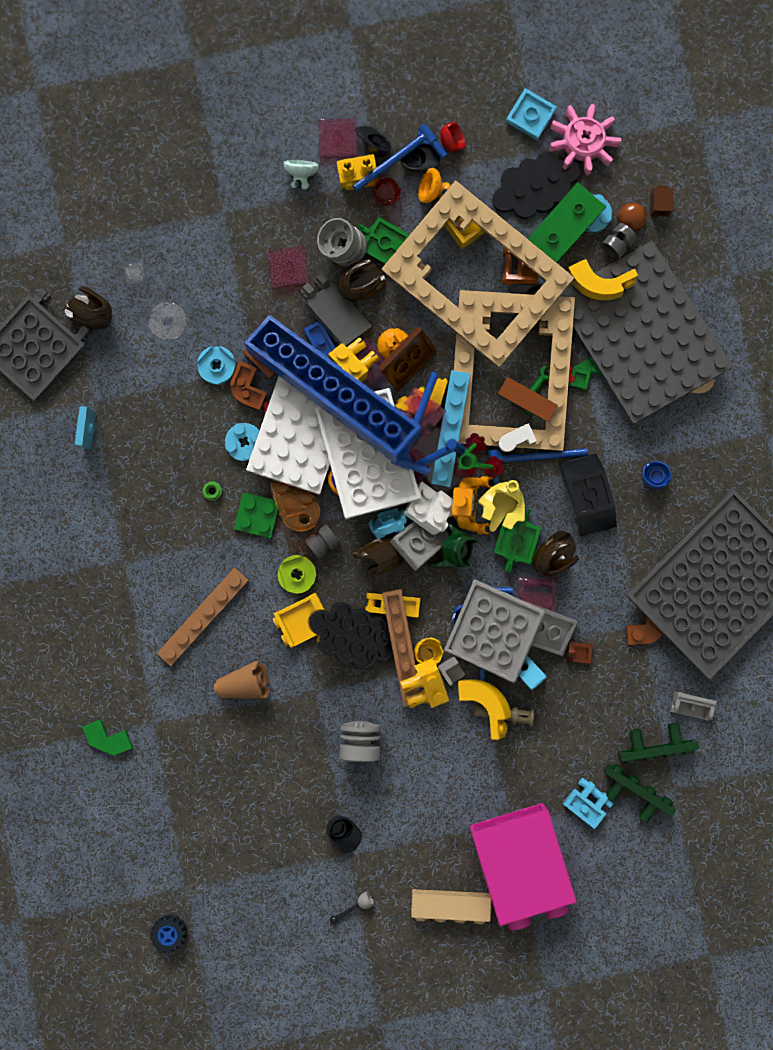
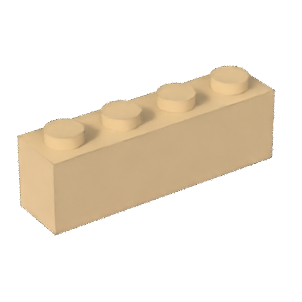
(451, 906)

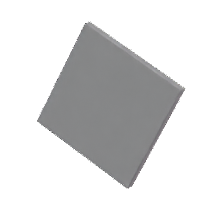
(495, 630)

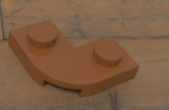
(242, 388)
(642, 633)

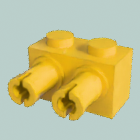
(354, 169)
(346, 359)
(431, 682)

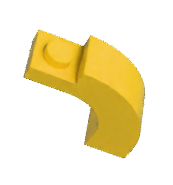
(599, 288)
(491, 699)

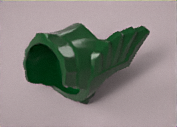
(456, 549)

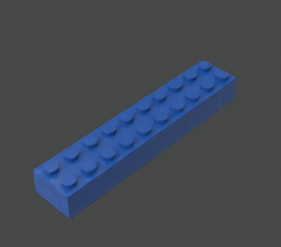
(333, 389)

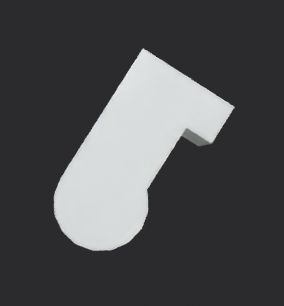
(516, 437)

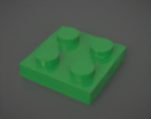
(256, 515)

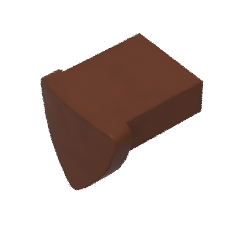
(578, 652)

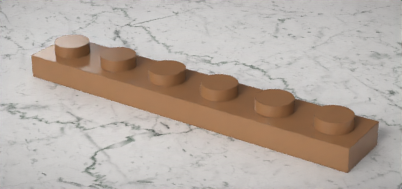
(202, 616)
(400, 639)

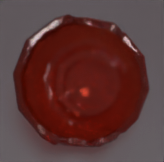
(384, 187)

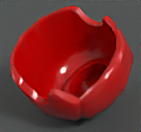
(452, 137)

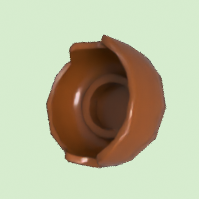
(632, 215)

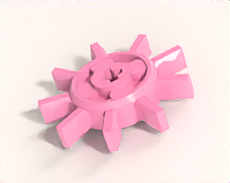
(584, 139)

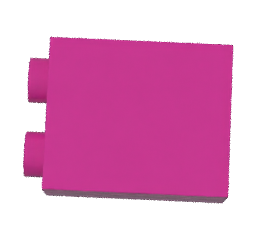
(523, 866)

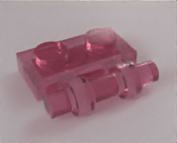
(431, 415)

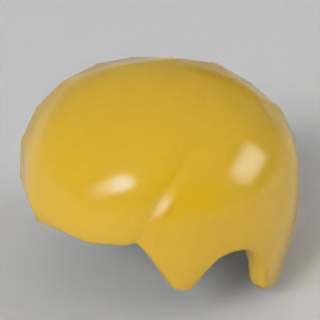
(423, 654)

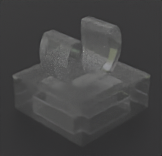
(135, 273)

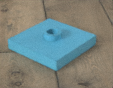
(531, 114)
(85, 428)

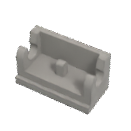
(693, 706)

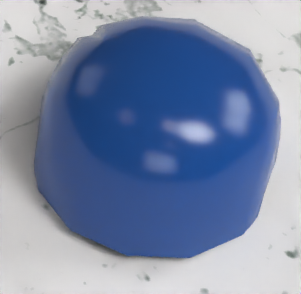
(661, 475)

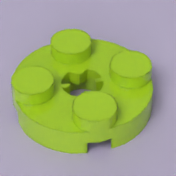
(301, 564)

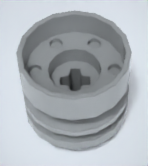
(341, 242)
(359, 741)

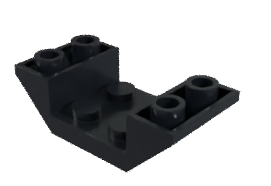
(589, 494)

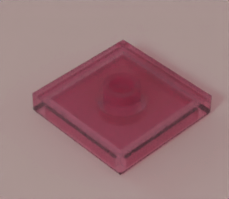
(337, 138)
(287, 267)

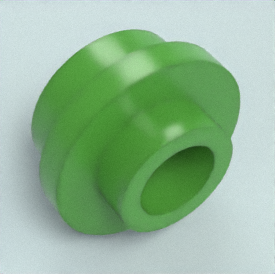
(206, 488)

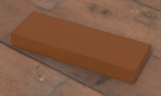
(527, 399)

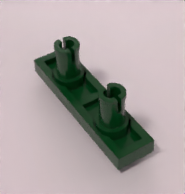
(675, 745)
(631, 782)

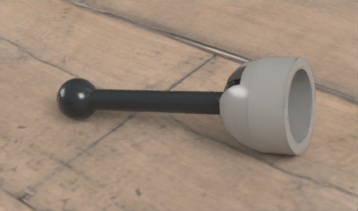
(364, 901)

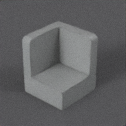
(451, 670)

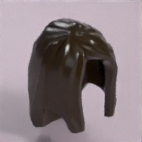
(361, 280)
(89, 309)
(383, 554)
(555, 554)

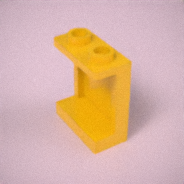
(294, 620)

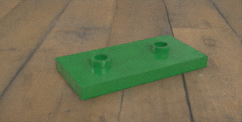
(567, 222)

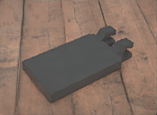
(335, 312)
(429, 445)

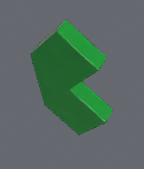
(582, 374)
(98, 738)

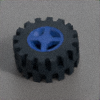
(171, 939)

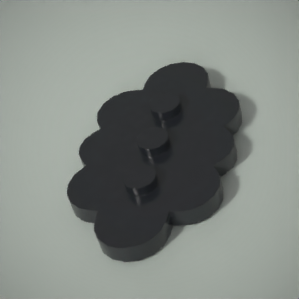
(535, 185)
(351, 635)

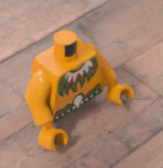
(466, 503)

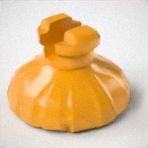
(431, 186)
(385, 341)

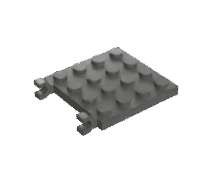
(37, 346)

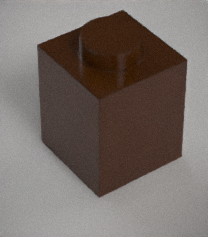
(661, 201)

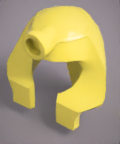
(502, 501)

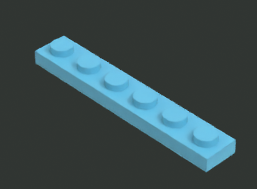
(451, 426)

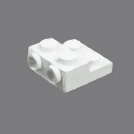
(430, 510)

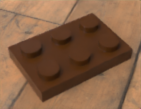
(407, 359)

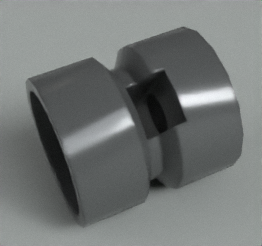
(621, 238)
(322, 541)

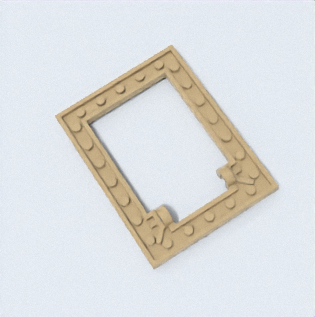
(410, 272)
(556, 323)

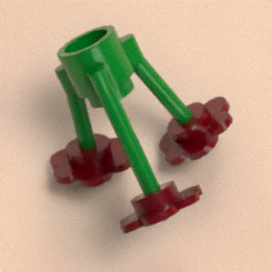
(469, 461)

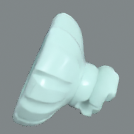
(300, 171)

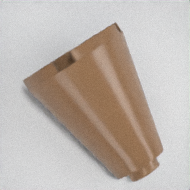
(244, 683)

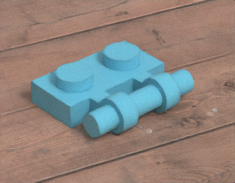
(583, 807)

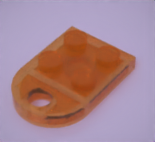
(294, 504)

